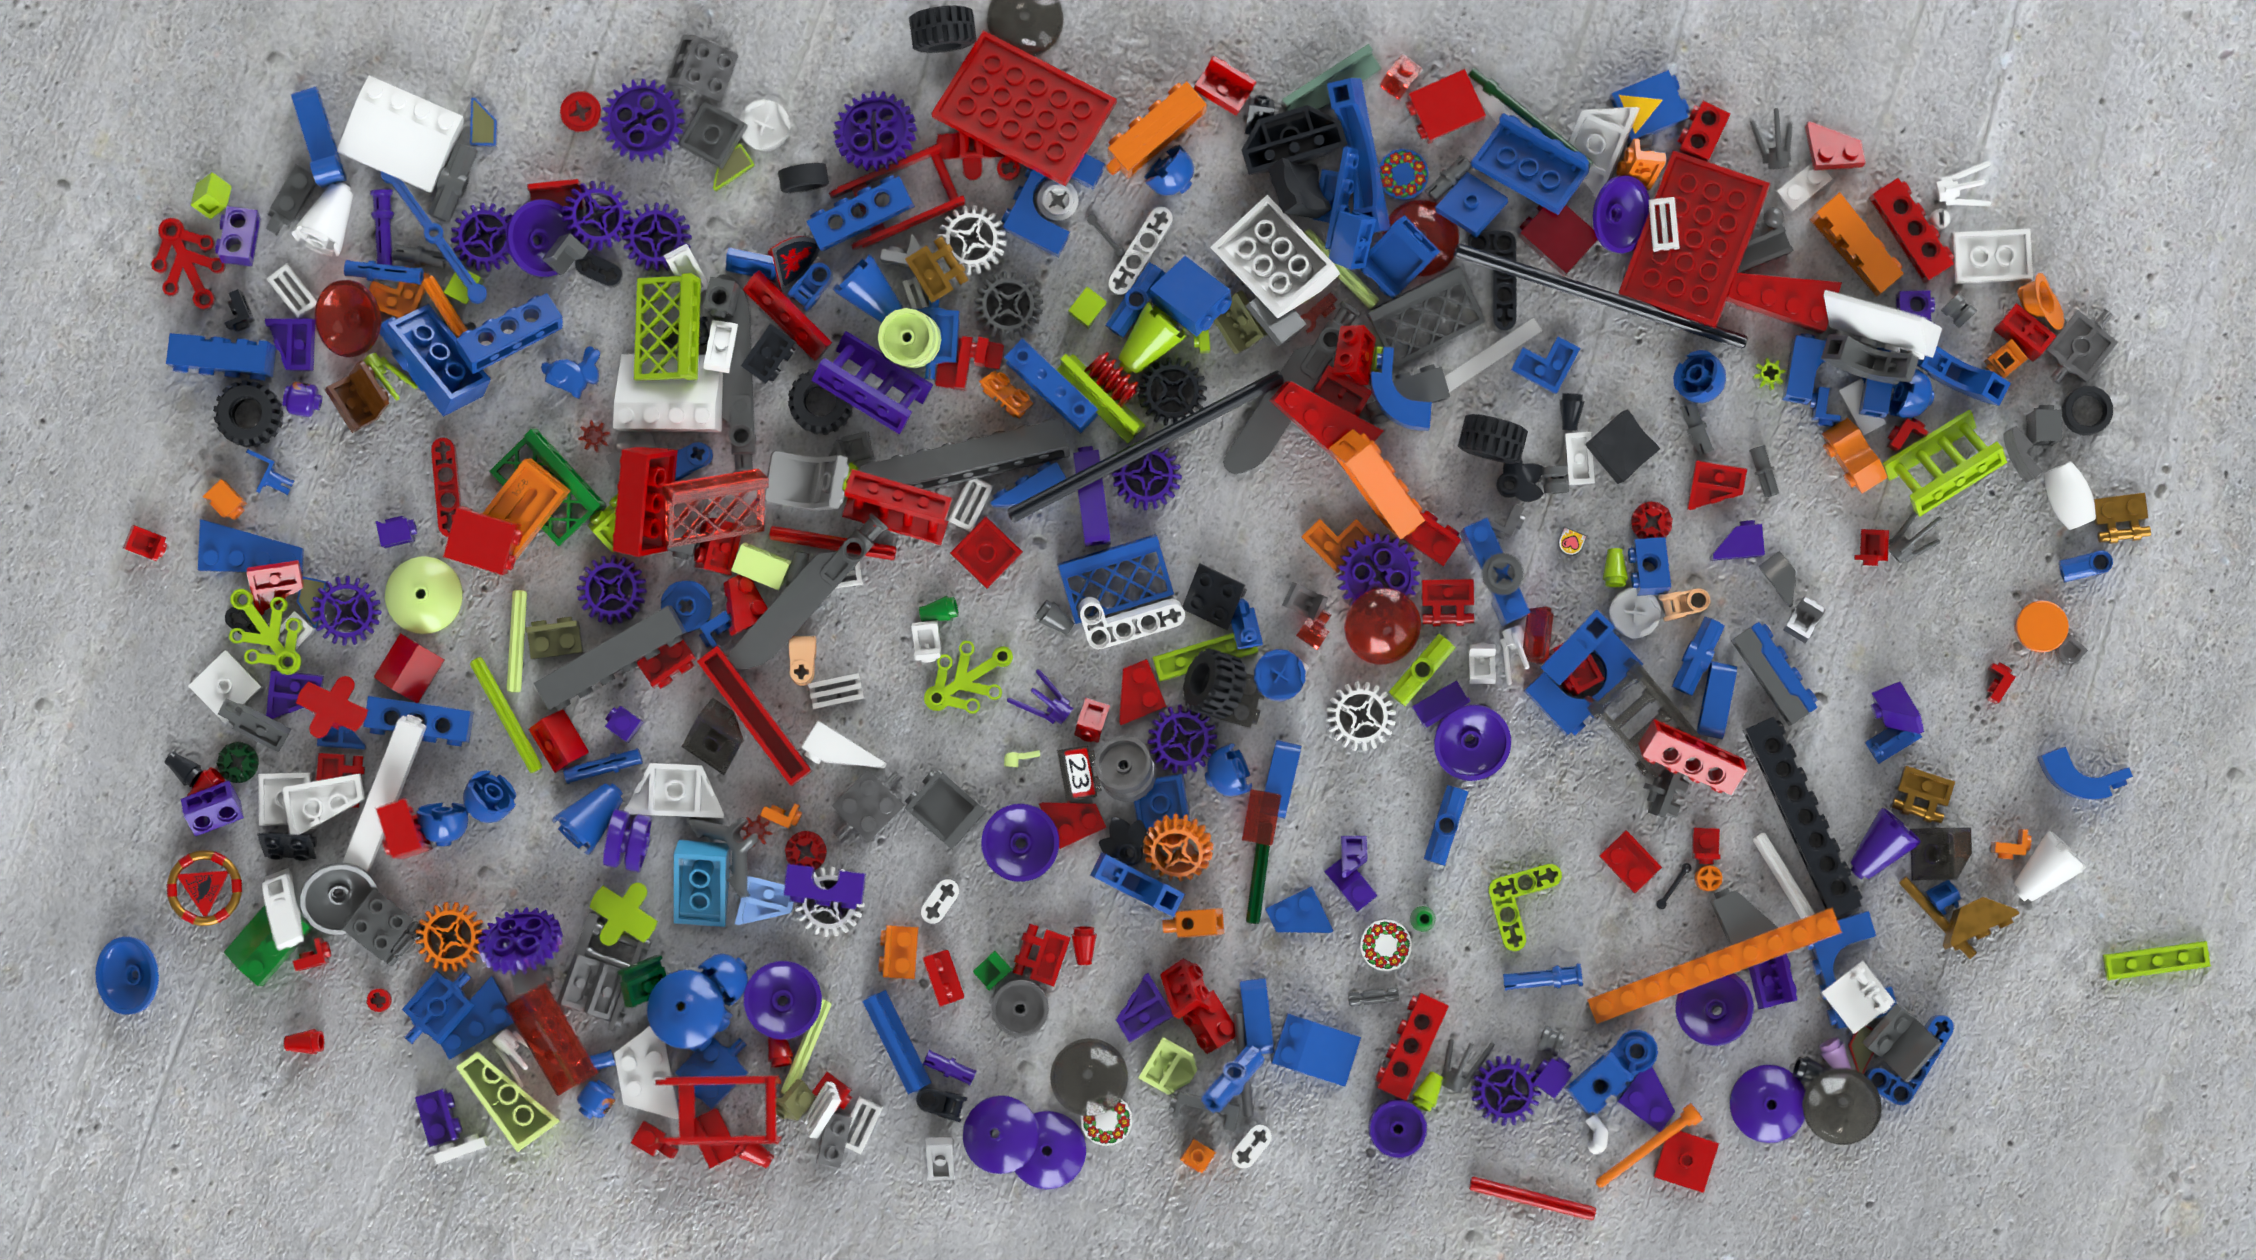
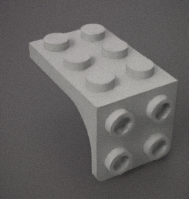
(806, 481)

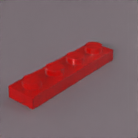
(787, 315)

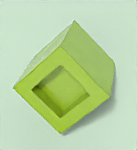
(211, 195)
(457, 289)
(1087, 307)

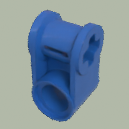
(810, 287)
(688, 463)

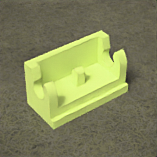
(761, 565)

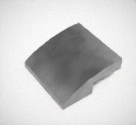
(2016, 447)
(591, 987)

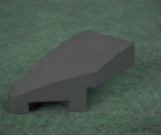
(854, 447)
(1781, 576)

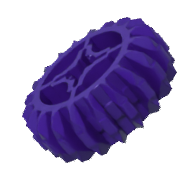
(616, 206)
(645, 237)
(474, 241)
(1158, 476)
(360, 592)
(604, 598)
(1173, 718)
(1497, 1111)

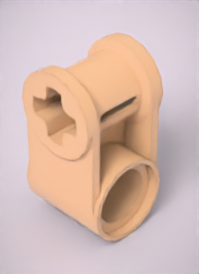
(1682, 604)
(802, 654)

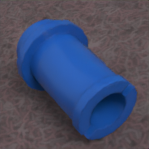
(603, 1060)

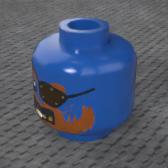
(596, 1099)

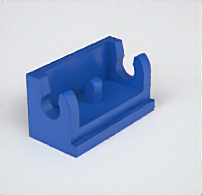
(1352, 239)

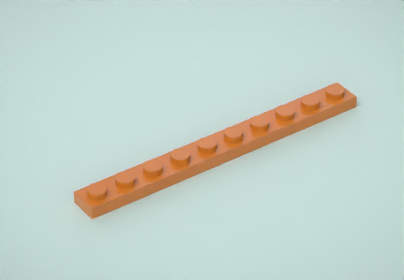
(1714, 965)

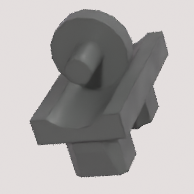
(1662, 793)

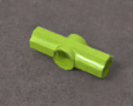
(1410, 682)

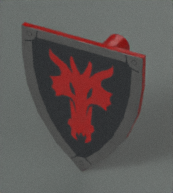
(793, 259)

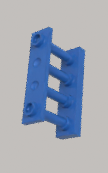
(1051, 386)

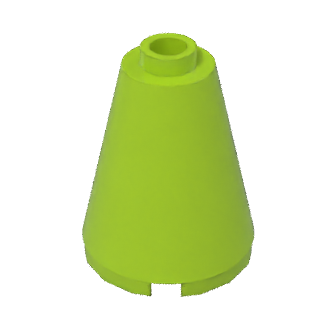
(1149, 339)

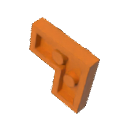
(400, 300)
(1331, 546)

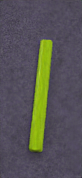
(506, 715)

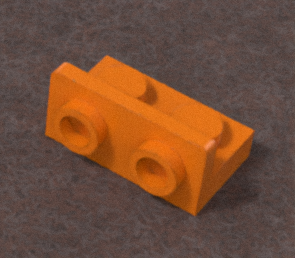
(1641, 164)
(899, 953)

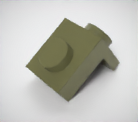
(794, 1101)

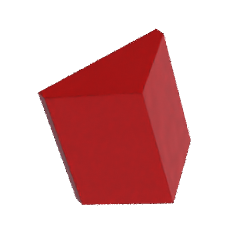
(409, 668)

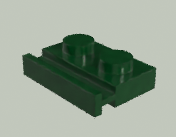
(640, 980)

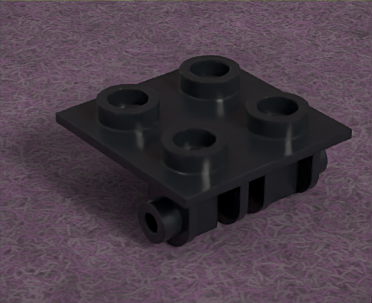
(1213, 596)
(288, 846)

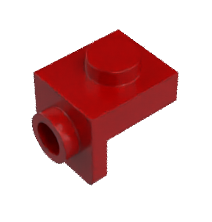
(987, 353)
(1899, 434)
(145, 543)
(1873, 546)

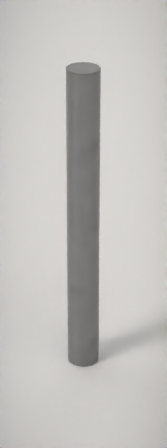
(1241, 1043)

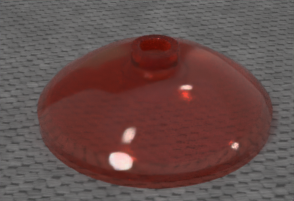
(1438, 229)
(338, 321)
(1371, 615)

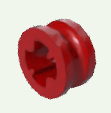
(1010, 176)
(383, 993)

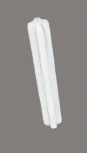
(1783, 875)

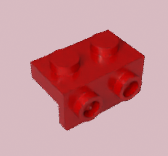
(1225, 85)
(1211, 1026)

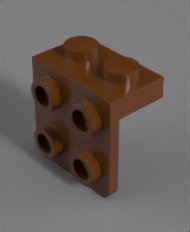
(358, 397)

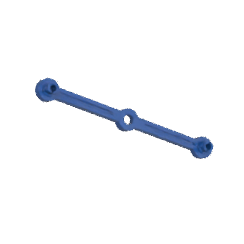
(476, 292)

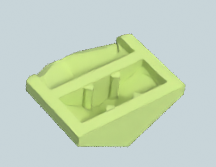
(1169, 1067)

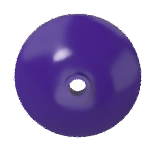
(1620, 213)
(536, 219)
(1481, 755)
(1000, 839)
(785, 980)
(1696, 1007)
(1750, 1100)
(1016, 1137)
(1067, 1152)

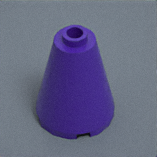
(1882, 845)

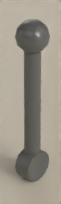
(1092, 220)

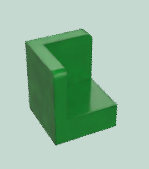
(992, 970)

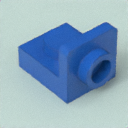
(718, 624)

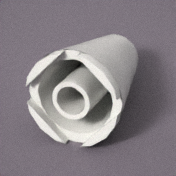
(326, 220)
(2047, 868)

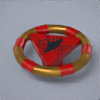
(204, 888)

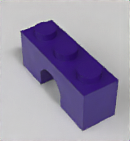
(801, 885)

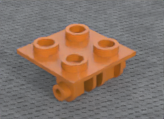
(1015, 399)

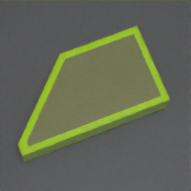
(737, 164)

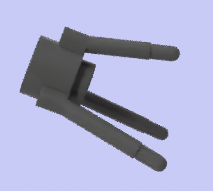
(1777, 156)
(1902, 548)
(1456, 1079)

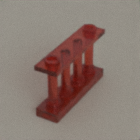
(551, 1039)

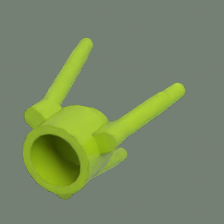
(378, 365)

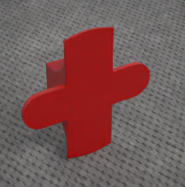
(970, 150)
(332, 707)

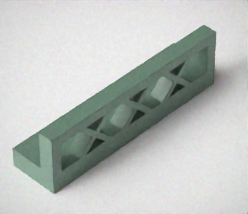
(1315, 92)

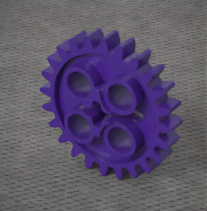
(631, 100)
(898, 128)
(1396, 561)
(520, 941)

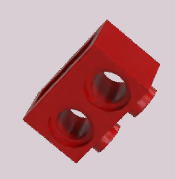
(1708, 133)

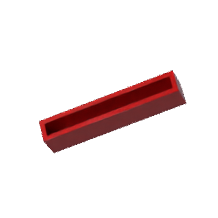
(754, 716)

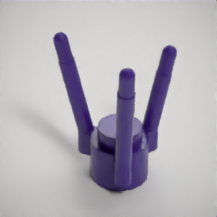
(1058, 708)

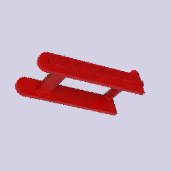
(881, 233)
(687, 1110)

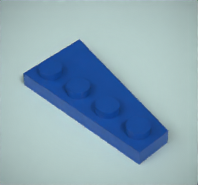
(235, 550)

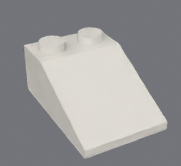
(835, 749)

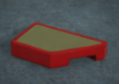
(1860, 1053)

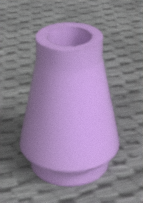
(1834, 1053)

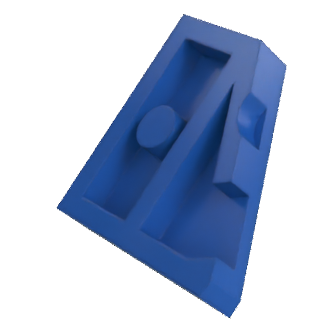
(1299, 914)

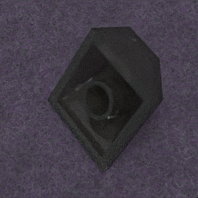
(715, 736)
(1940, 853)

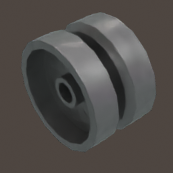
(1125, 769)
(1023, 993)

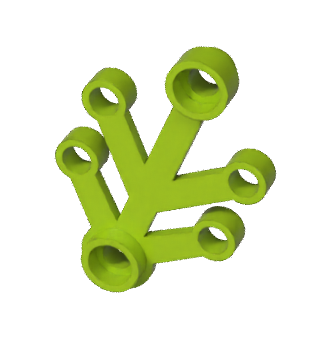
(269, 634)
(964, 680)

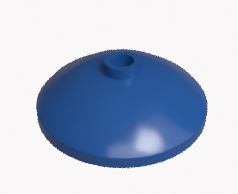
(127, 975)
(702, 1010)

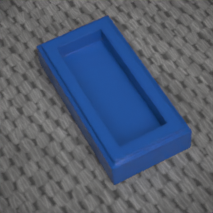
(749, 263)

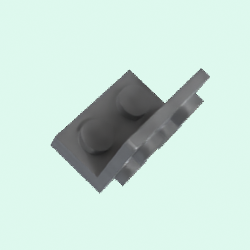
(702, 67)

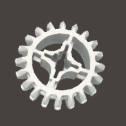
(982, 245)
(1380, 727)
(809, 913)

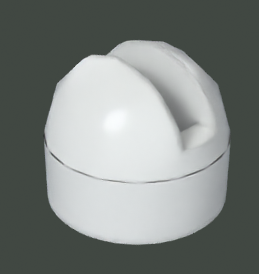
(1934, 219)

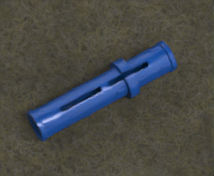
(383, 272)
(614, 762)

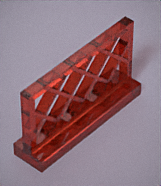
(709, 488)

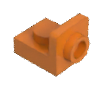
(777, 815)

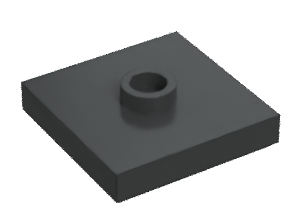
(713, 135)

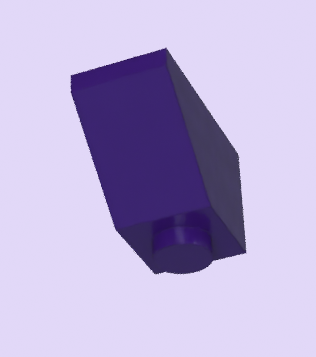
(1741, 543)
(1896, 709)
(1353, 888)

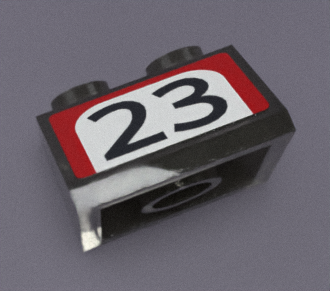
(1078, 773)

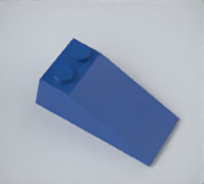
(435, 360)

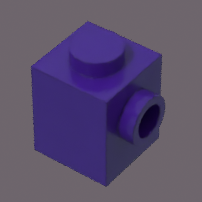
(623, 723)
(1552, 1076)

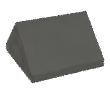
(1279, 329)

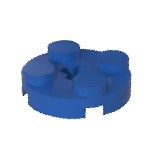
(687, 591)

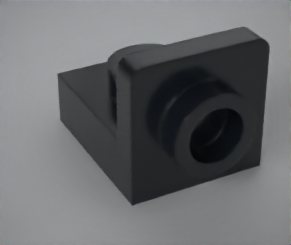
(1258, 108)
(240, 307)

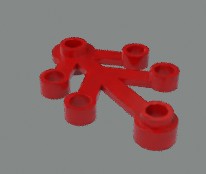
(185, 259)

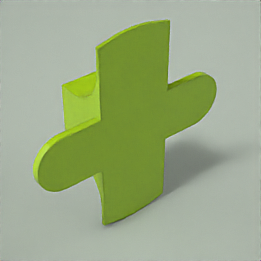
(623, 914)

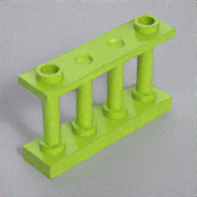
(1956, 479)

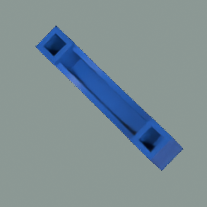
(1350, 107)

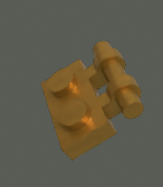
(929, 273)
(2122, 509)
(1924, 786)

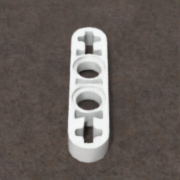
(1140, 251)

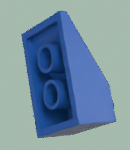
(1316, 1050)

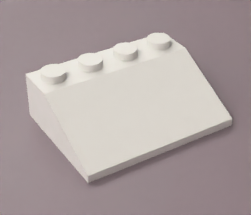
(400, 134)
(1275, 258)
(1881, 325)
(667, 403)

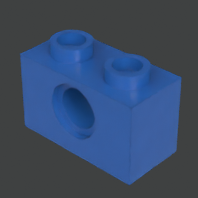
(1655, 552)

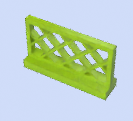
(688, 327)
(1119, 419)

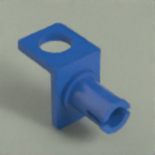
(272, 478)

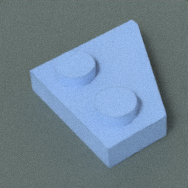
(764, 902)

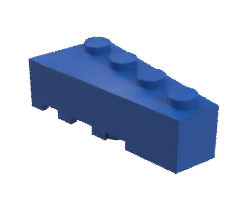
(221, 355)

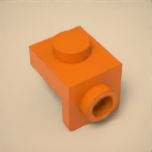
(2007, 850)

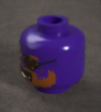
(302, 399)

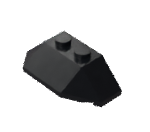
(1292, 135)

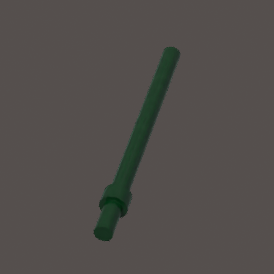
(1491, 88)

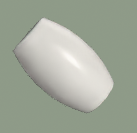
(2070, 495)

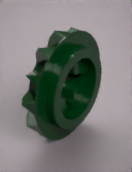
(250, 763)

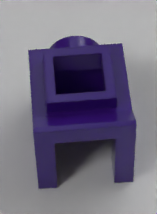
(396, 531)

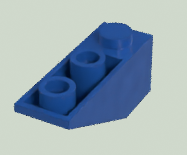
(1026, 487)
(1578, 647)

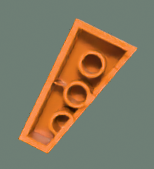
(1857, 244)

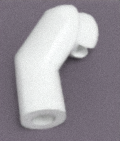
(1600, 1134)

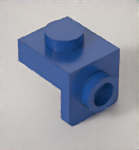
(1819, 405)

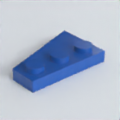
(481, 1022)

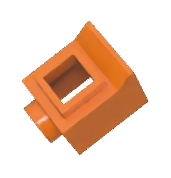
(2013, 351)
(225, 500)
(1197, 1156)

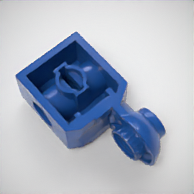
(1614, 1070)

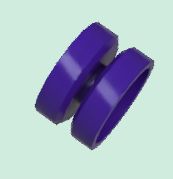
(627, 840)
(1382, 1124)

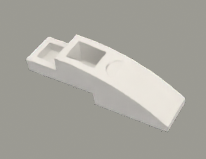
(282, 908)

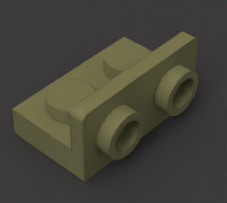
(554, 639)

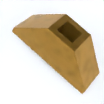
(1976, 920)

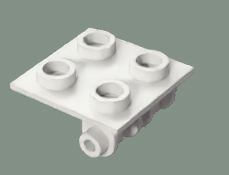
(1858, 997)

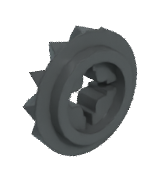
(1514, 572)

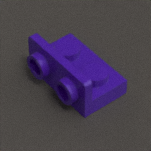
(438, 1117)

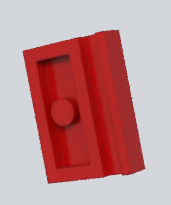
(1630, 861)

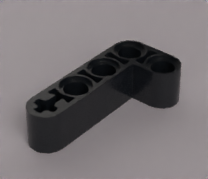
(1499, 281)

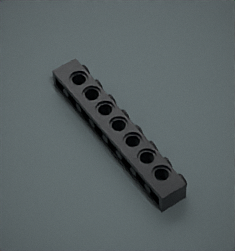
(1789, 809)

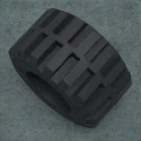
(942, 29)
(233, 398)
(808, 421)
(1492, 438)
(1214, 683)

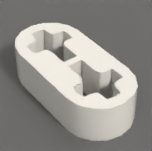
(945, 905)
(1246, 1142)

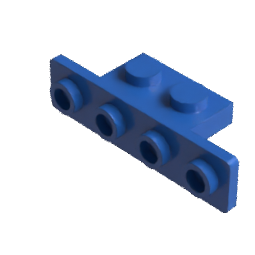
(1337, 189)

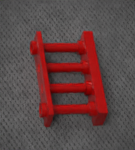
(898, 506)

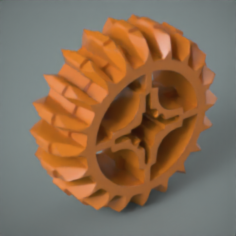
(1192, 860)
(430, 926)

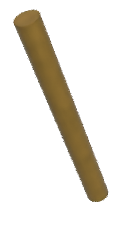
(1931, 910)

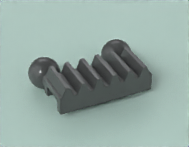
(1768, 246)

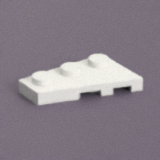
(320, 800)

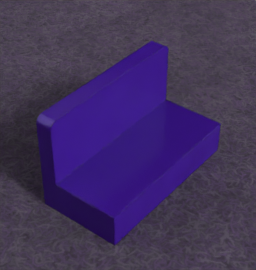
(1440, 704)

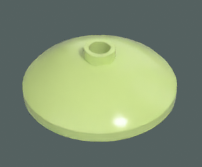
(441, 600)

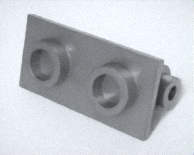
(834, 1140)

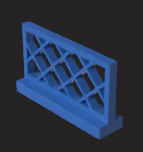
(1112, 556)
(897, 1042)

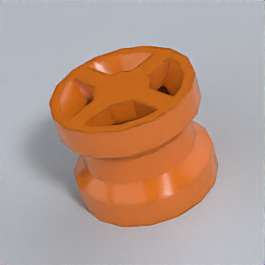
(1712, 879)

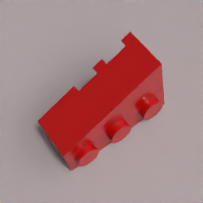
(401, 831)

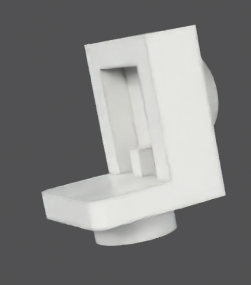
(926, 641)
(1482, 663)

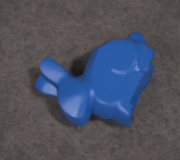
(571, 375)

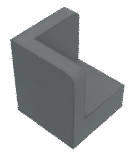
(564, 253)

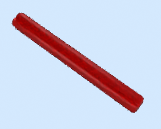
(829, 542)
(1532, 1198)

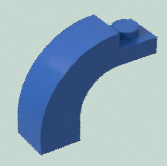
(1965, 378)
(1400, 410)
(2066, 778)
(1137, 884)

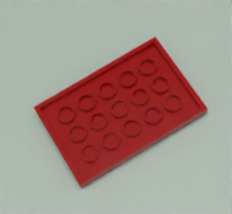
(1024, 108)
(1714, 228)

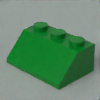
(256, 951)

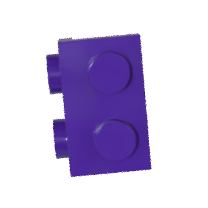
(1773, 982)

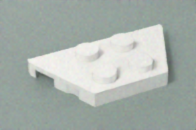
(1601, 137)
(675, 792)
(638, 1067)

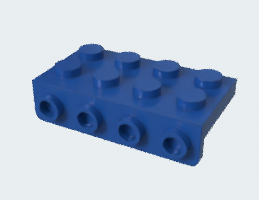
(1531, 163)

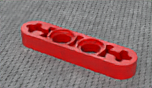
(443, 488)

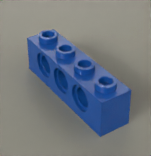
(852, 226)
(503, 345)
(459, 720)

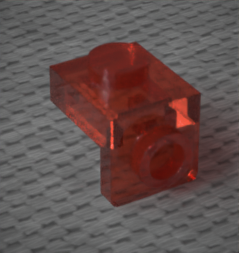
(1400, 76)

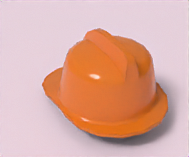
(2041, 302)

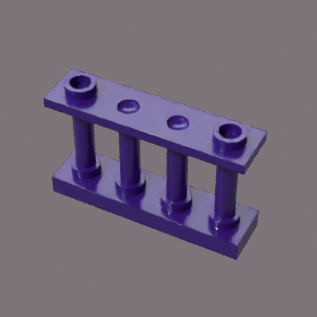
(863, 396)

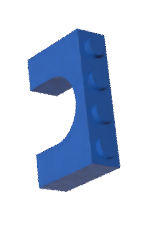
(1026, 222)
(1801, 373)
(1483, 544)
(1570, 712)
(1854, 929)

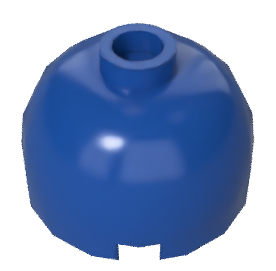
(1171, 173)
(1700, 377)
(1913, 397)
(1228, 772)
(488, 797)
(442, 823)
(728, 975)

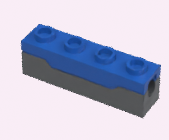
(1774, 673)

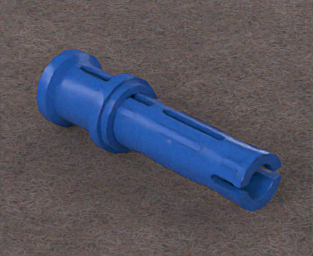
(1556, 977)

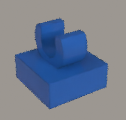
(1943, 896)

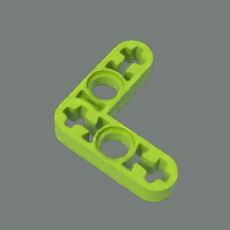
(1508, 900)

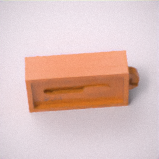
(1156, 130)
(1377, 483)
(528, 499)

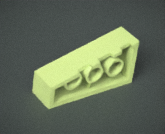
(510, 1107)

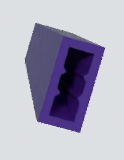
(1092, 501)

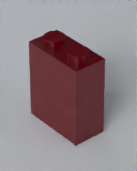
(1558, 238)

